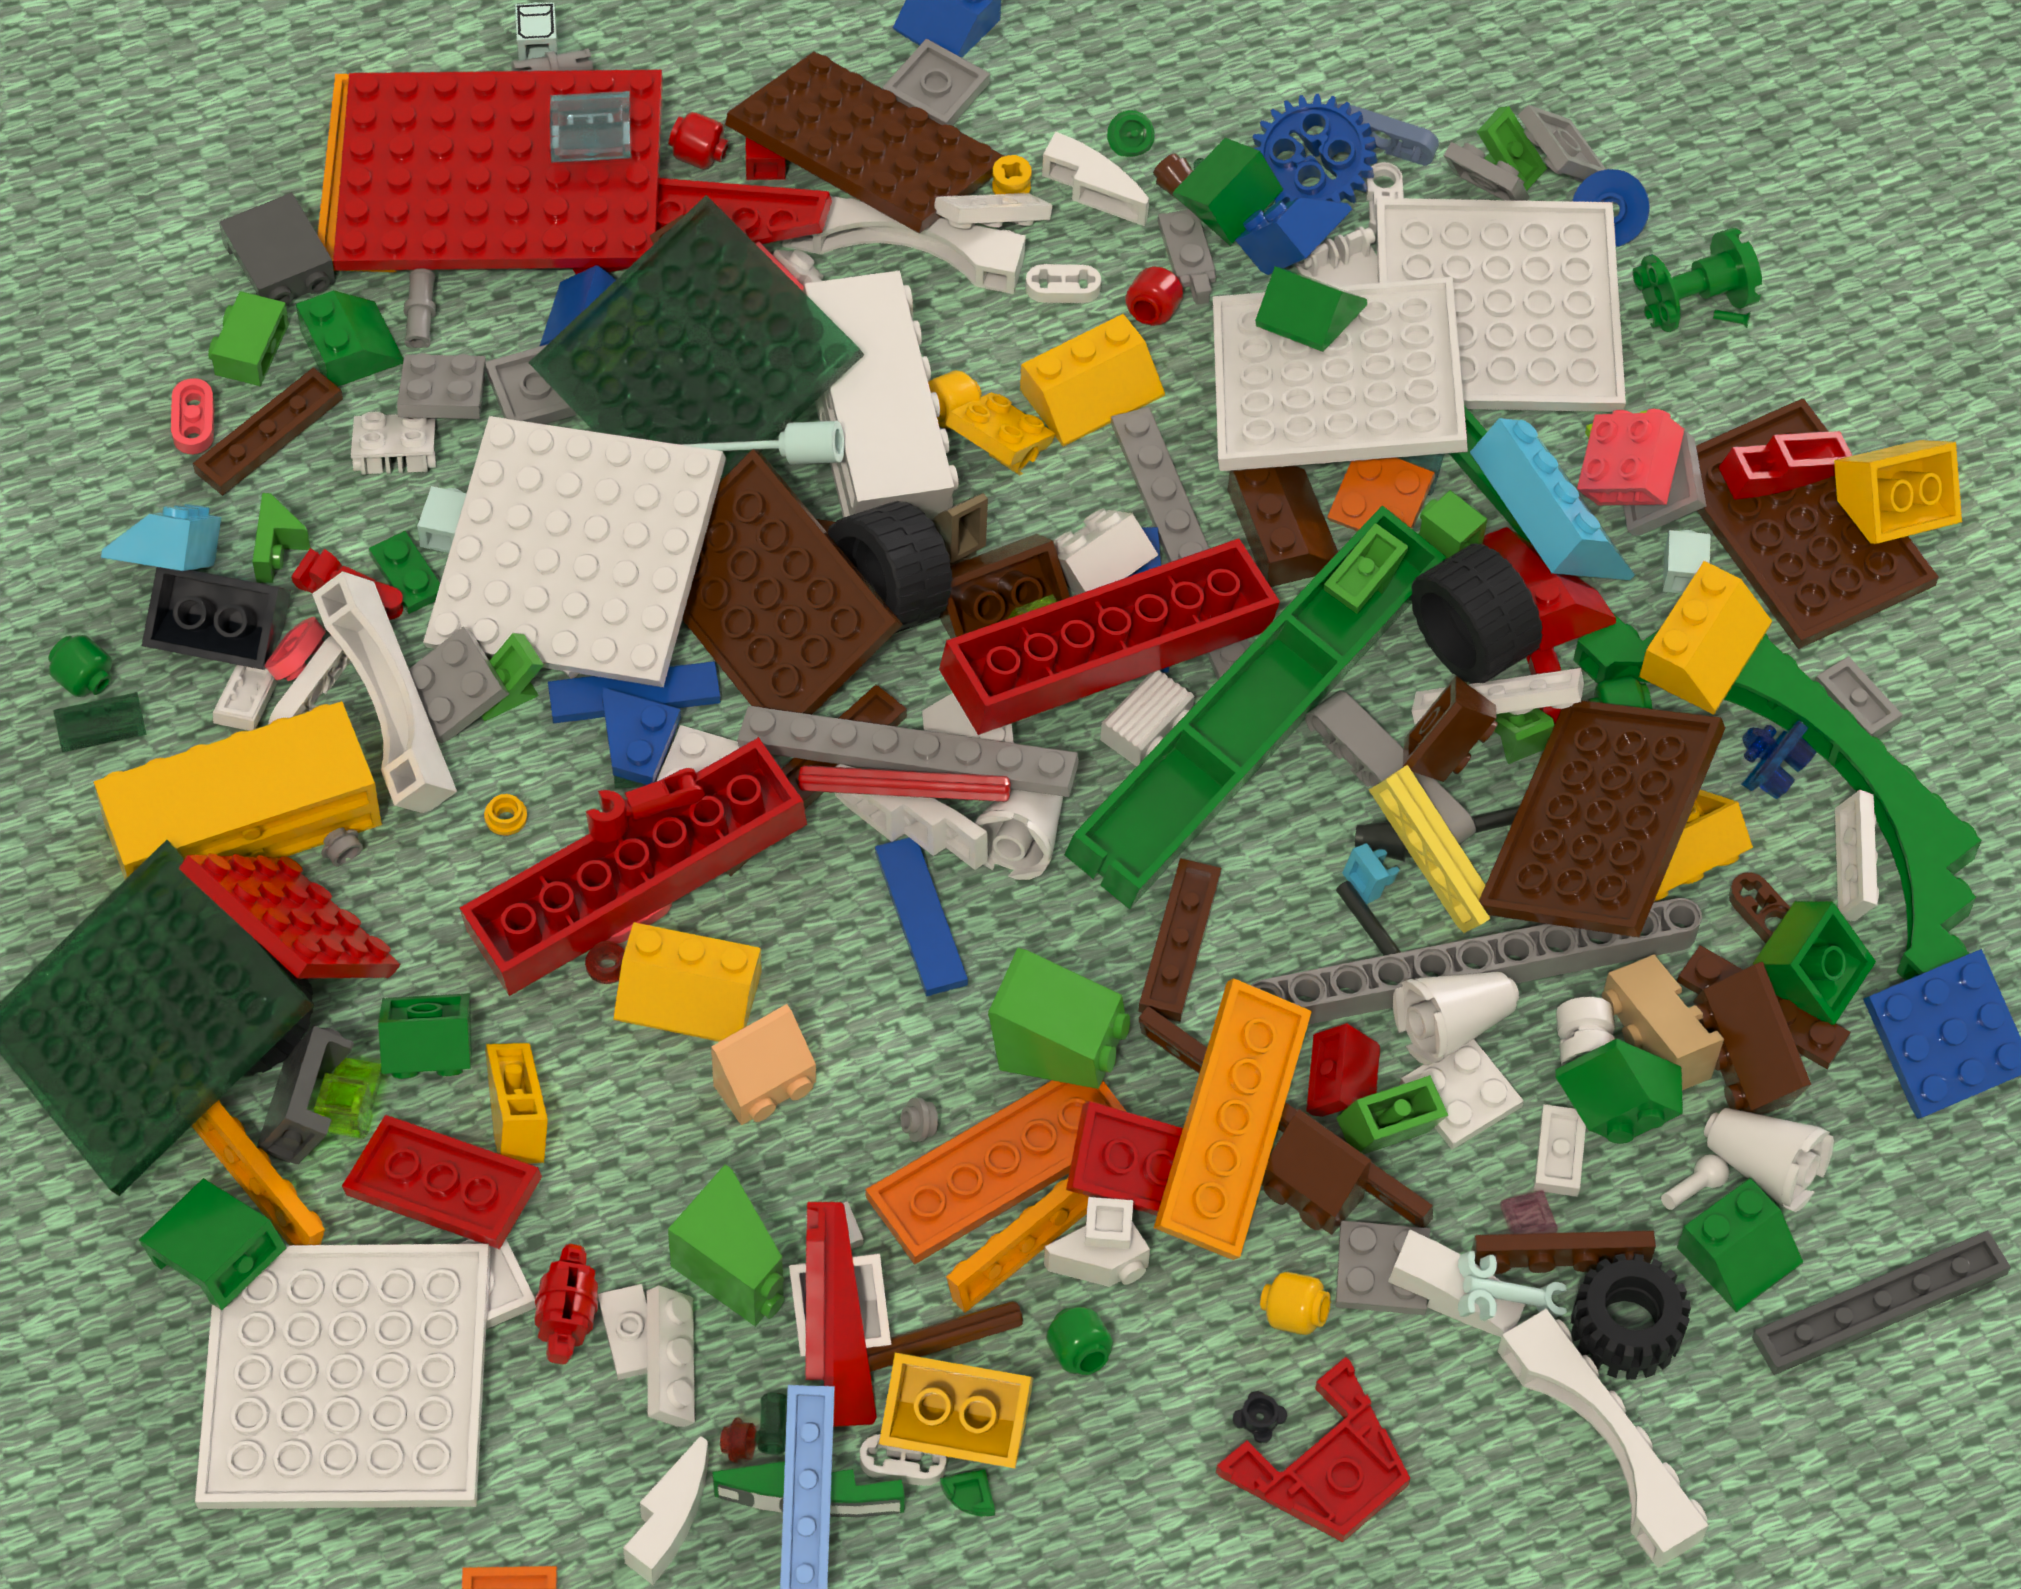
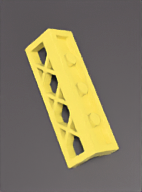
(1432, 847)

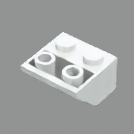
(1103, 550)

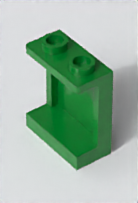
(213, 1242)

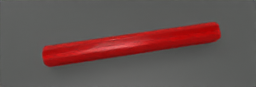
(904, 783)

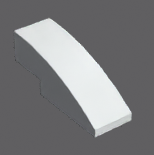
(1094, 179)
(1434, 1273)
(668, 1514)

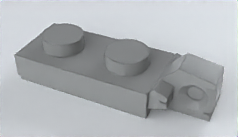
(1188, 252)

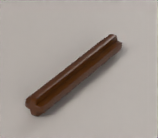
(947, 1334)

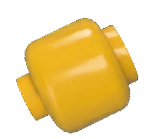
(953, 391)
(1295, 1303)

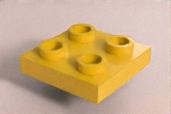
(1001, 430)

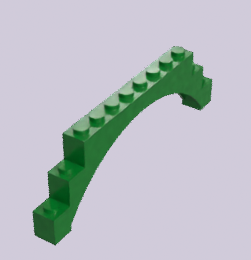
(1919, 828)

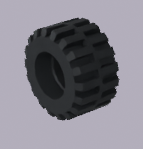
(1619, 1346)

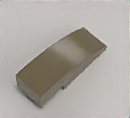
(964, 528)

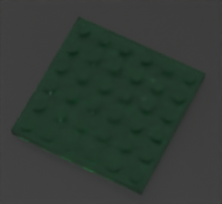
(698, 344)
(145, 1018)

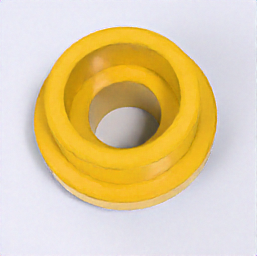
(501, 804)

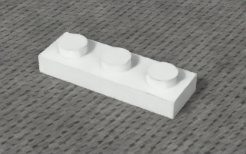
(992, 209)
(1856, 855)
(670, 1356)

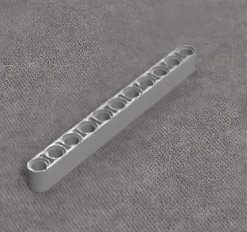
(1491, 955)

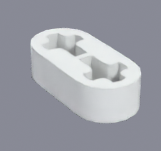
(1063, 283)
(900, 1469)

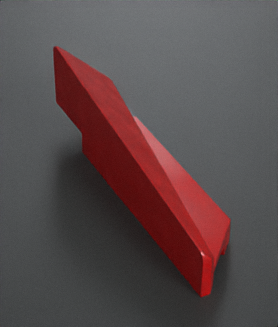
(834, 1318)

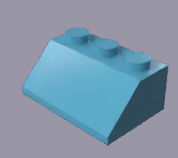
(175, 539)

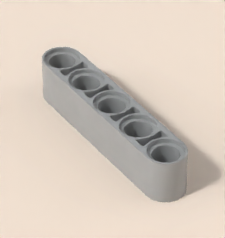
(1376, 755)

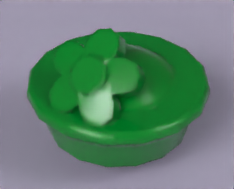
(1130, 134)

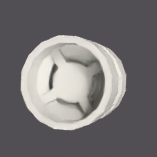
(1583, 1026)

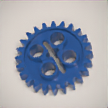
(1340, 134)

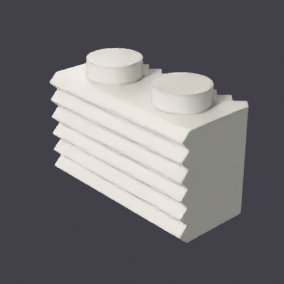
(1146, 717)

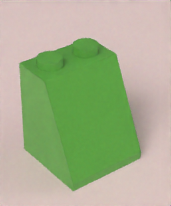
(1055, 1023)
(728, 1250)

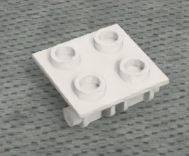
(1344, 260)
(392, 436)

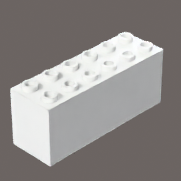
(884, 400)

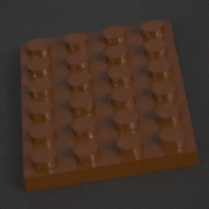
(863, 140)
(1802, 544)
(780, 596)
(1602, 817)

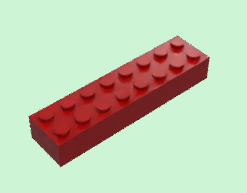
(1108, 636)
(602, 888)

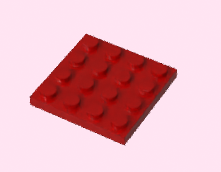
(291, 916)

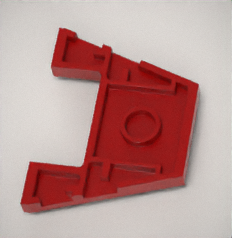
(1340, 1477)

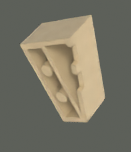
(1659, 1021)

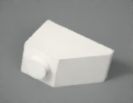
(1098, 1264)

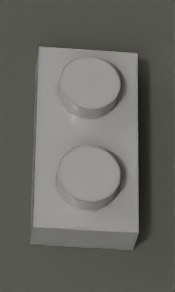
(1860, 696)

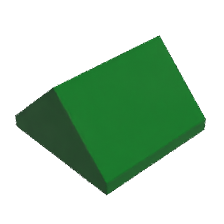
(1229, 188)
(1306, 309)

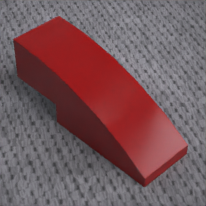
(1783, 463)

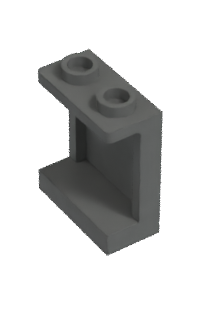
(278, 250)
(289, 1127)

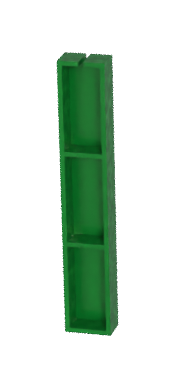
(1240, 723)

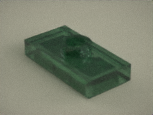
(99, 722)

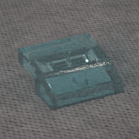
(590, 126)

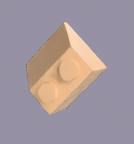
(763, 1066)

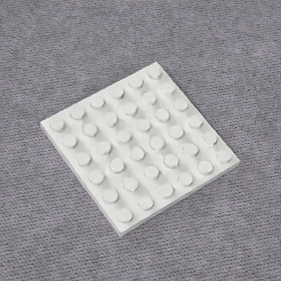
(1528, 294)
(1372, 394)
(578, 547)
(348, 1381)

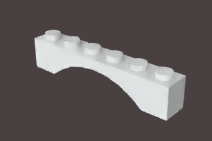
(982, 254)
(411, 754)
(1548, 1362)

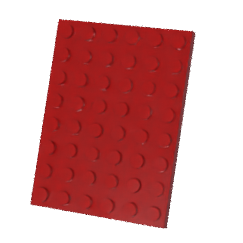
(465, 177)

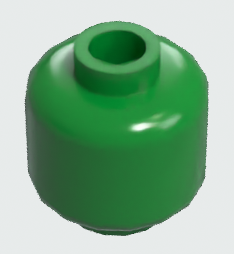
(80, 666)
(1623, 691)
(1079, 1340)

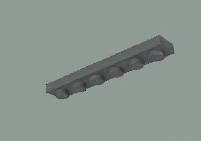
(1880, 1302)

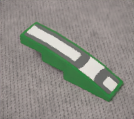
(764, 1489)

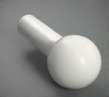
(1708, 1172)

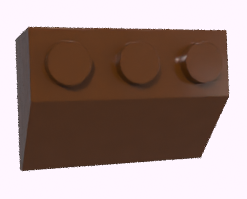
(1281, 522)
(999, 581)
(1758, 1049)

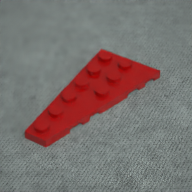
(759, 211)

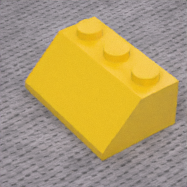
(1091, 379)
(1900, 489)
(1706, 639)
(1711, 838)
(686, 983)
(956, 1410)

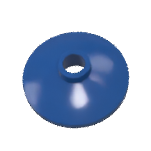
(1621, 189)

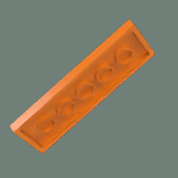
(984, 1169)

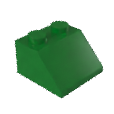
(347, 336)
(1816, 959)
(425, 1035)
(1622, 1090)
(1741, 1245)

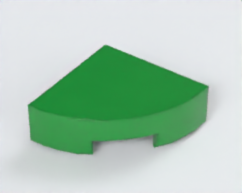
(969, 1492)

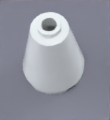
(1022, 832)
(1451, 1011)
(1772, 1152)

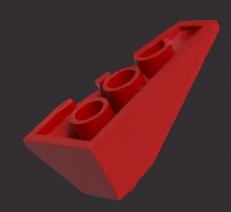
(1564, 602)

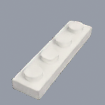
(1518, 694)

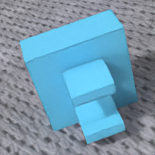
(1367, 872)

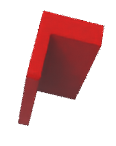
(1341, 1069)

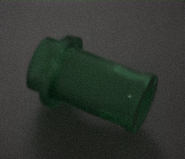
(772, 1429)

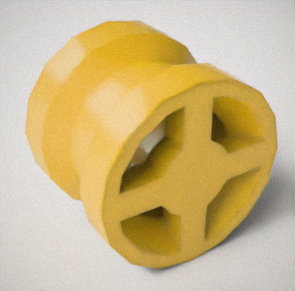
(1019, 172)

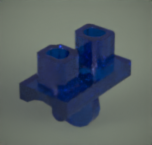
(1787, 747)

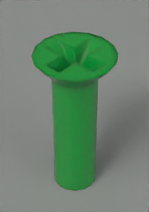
(1732, 317)

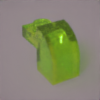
(349, 1097)

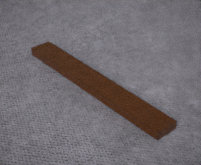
(1379, 1183)

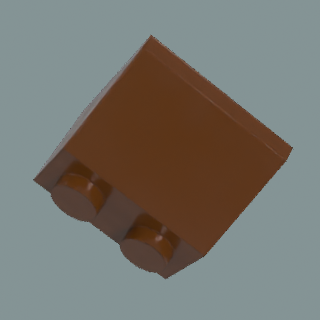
(1449, 731)
(1316, 1173)

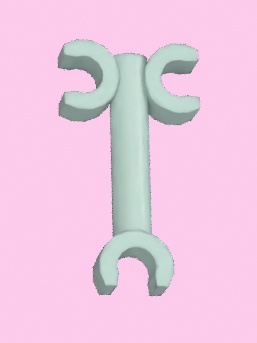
(1484, 1290)

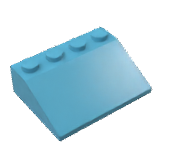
(1546, 503)

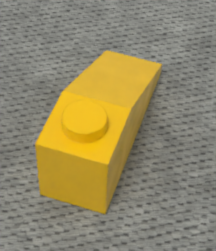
(516, 1102)

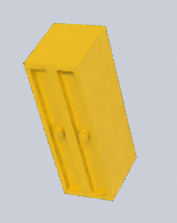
(245, 794)

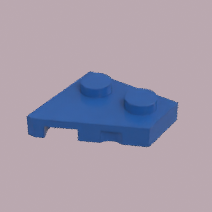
(638, 734)

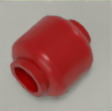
(698, 140)
(1154, 296)

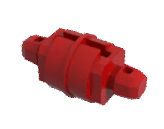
(566, 1304)

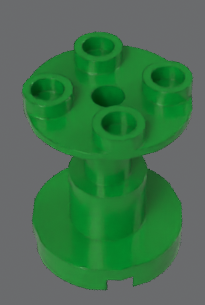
(1729, 270)

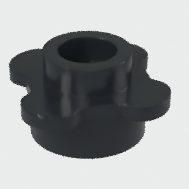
(1260, 1404)

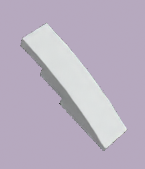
(924, 821)

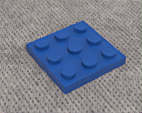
(1947, 1033)

